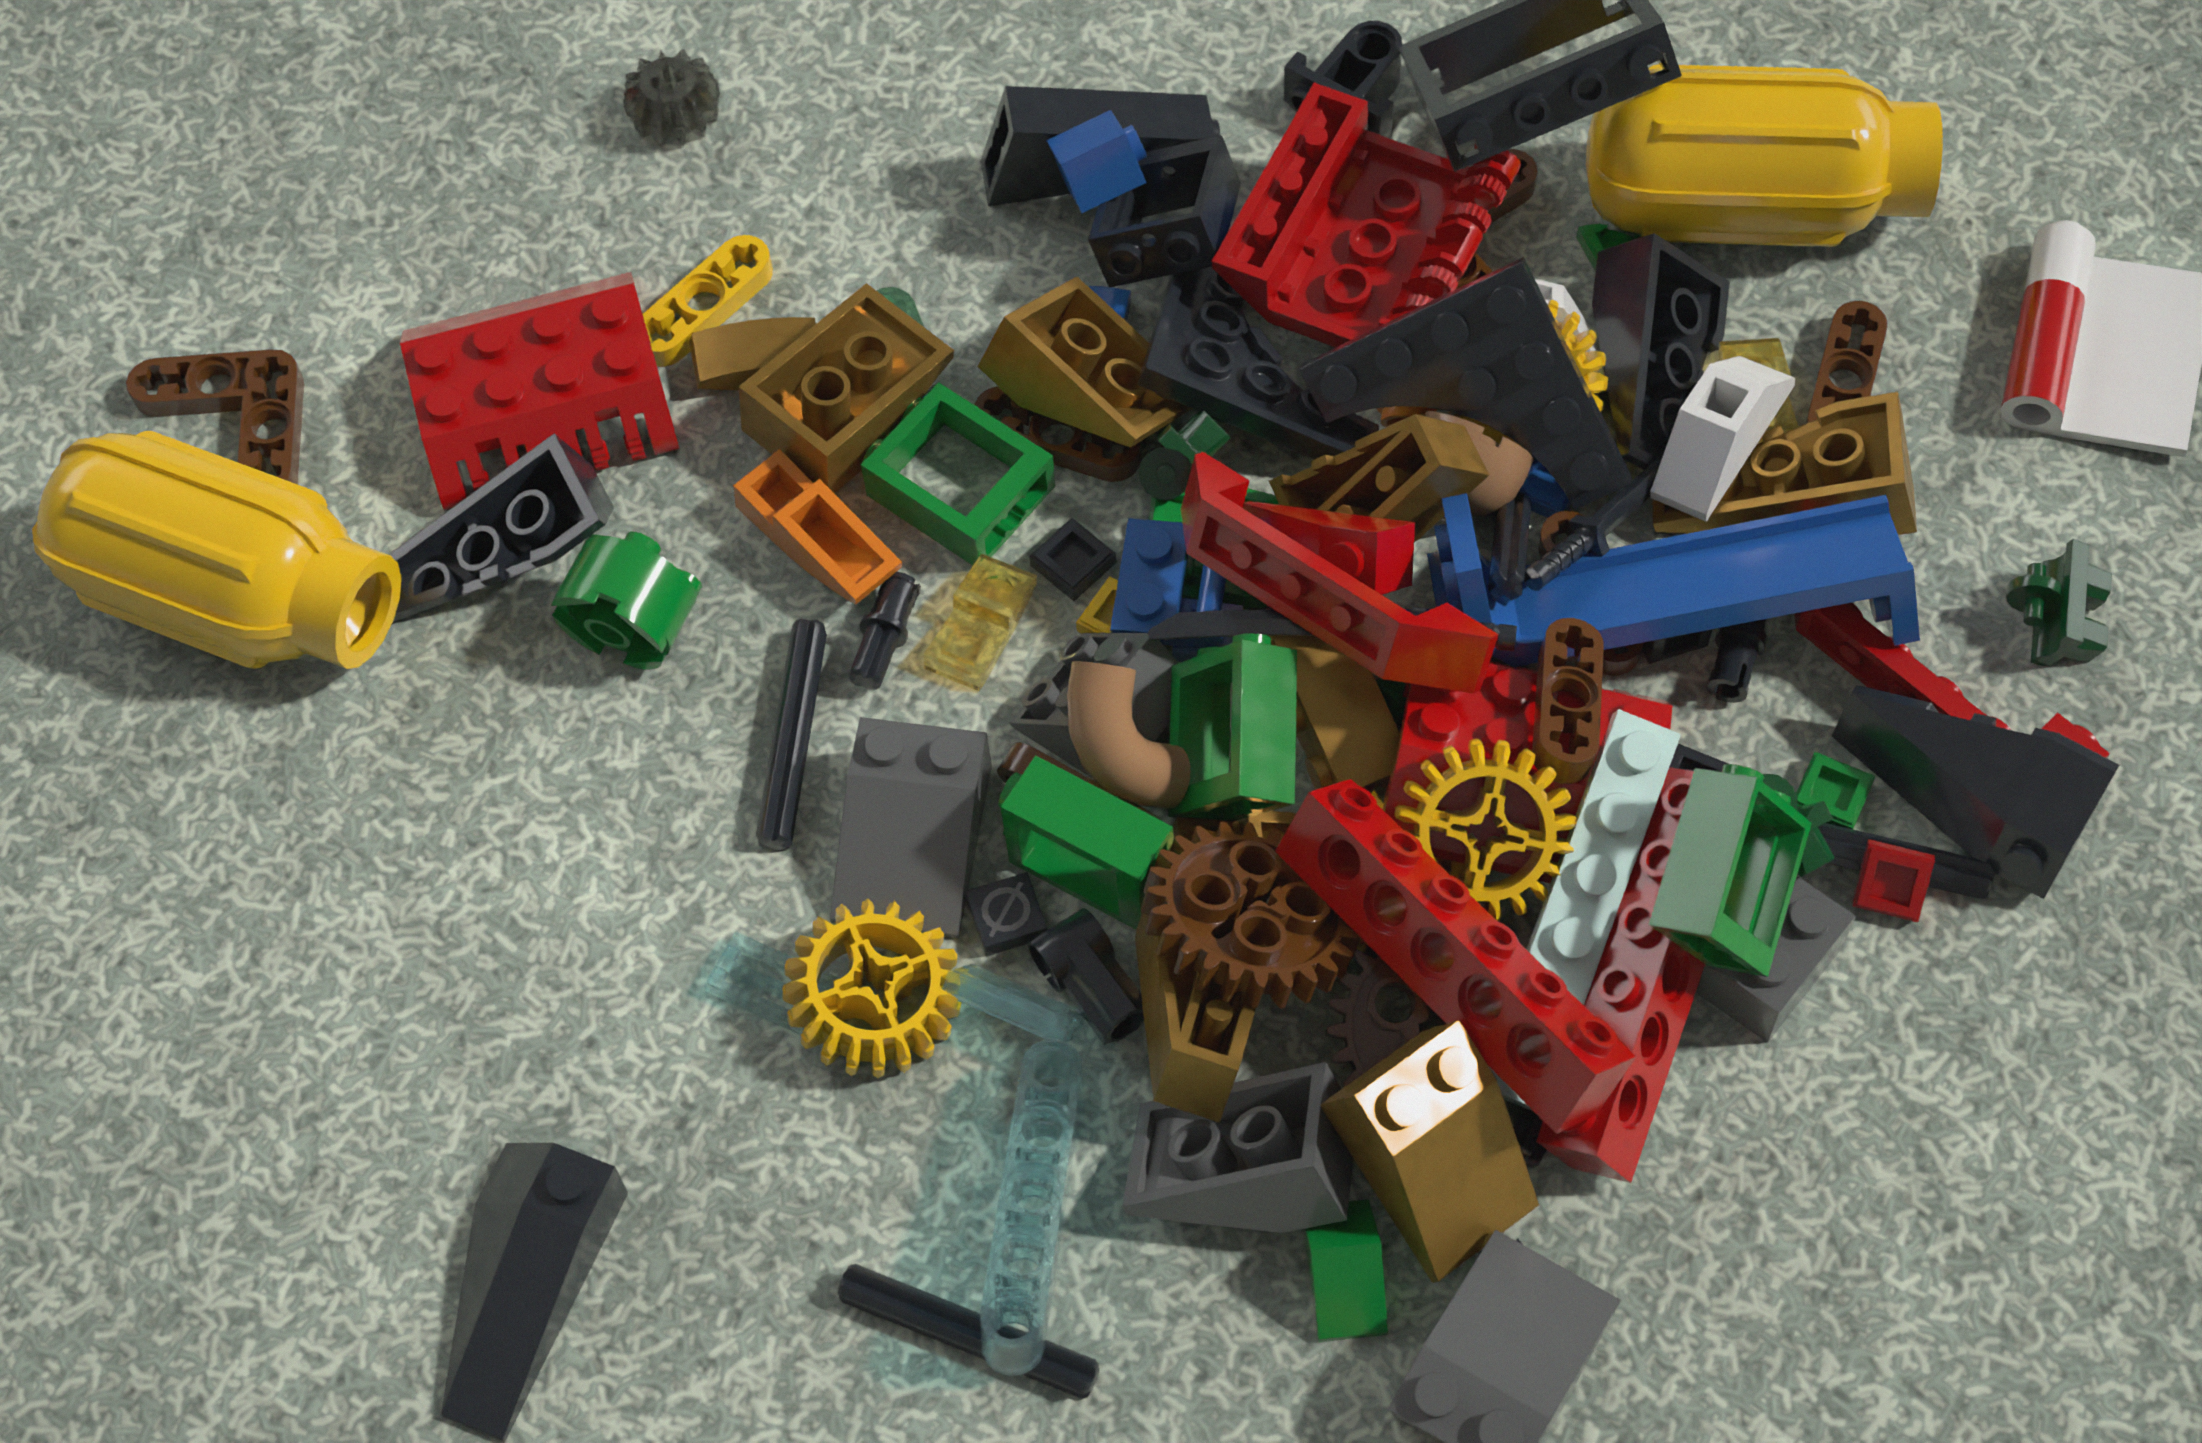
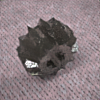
(671, 97)

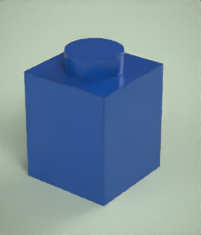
(1098, 160)

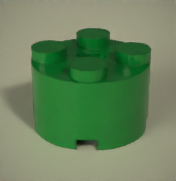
(625, 599)

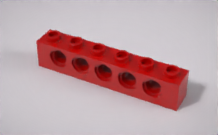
(1455, 954)
(1645, 996)

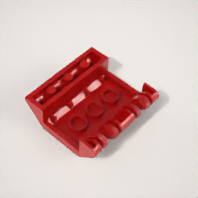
(1355, 224)
(533, 373)
(1496, 712)

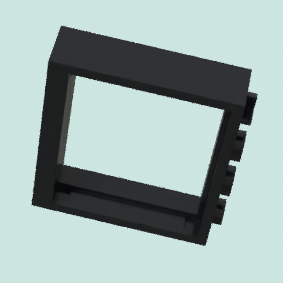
(1547, 95)

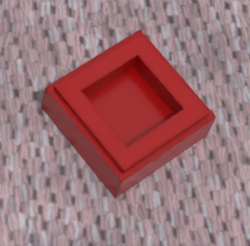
(1893, 880)

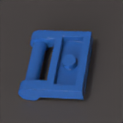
(1154, 580)

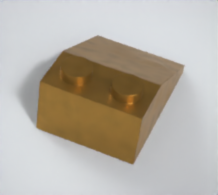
(1077, 365)
(842, 386)
(1436, 1146)

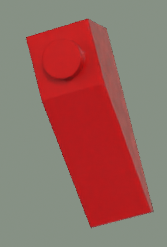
(1363, 546)

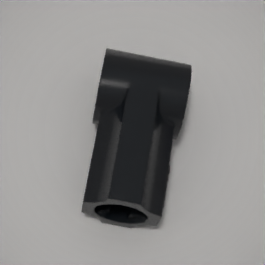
(1086, 969)

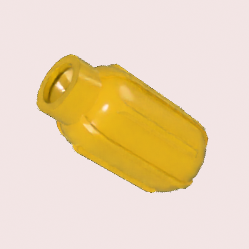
(1762, 157)
(212, 553)

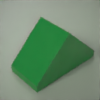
(1347, 1276)

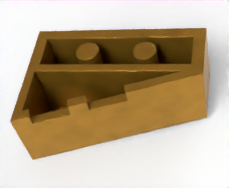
(1190, 1033)

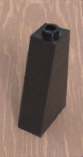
(1019, 161)

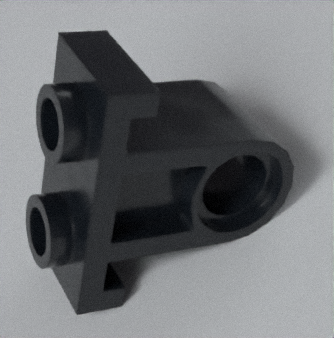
(1360, 65)

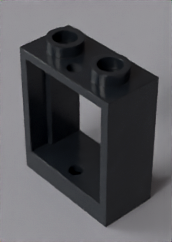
(1182, 242)

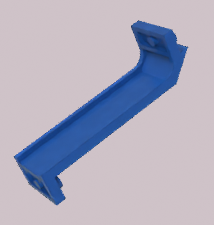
(1693, 578)

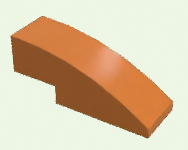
(814, 528)

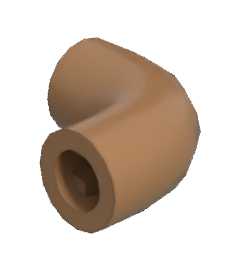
(1112, 747)

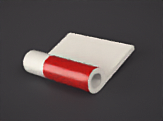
(2104, 347)

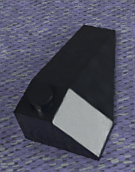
(1651, 314)
(504, 528)
(1986, 787)
(523, 1269)

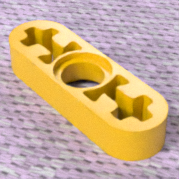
(708, 277)

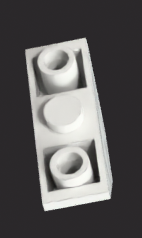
(1717, 433)

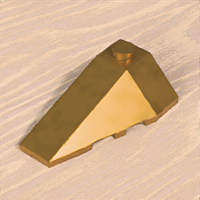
(1841, 457)

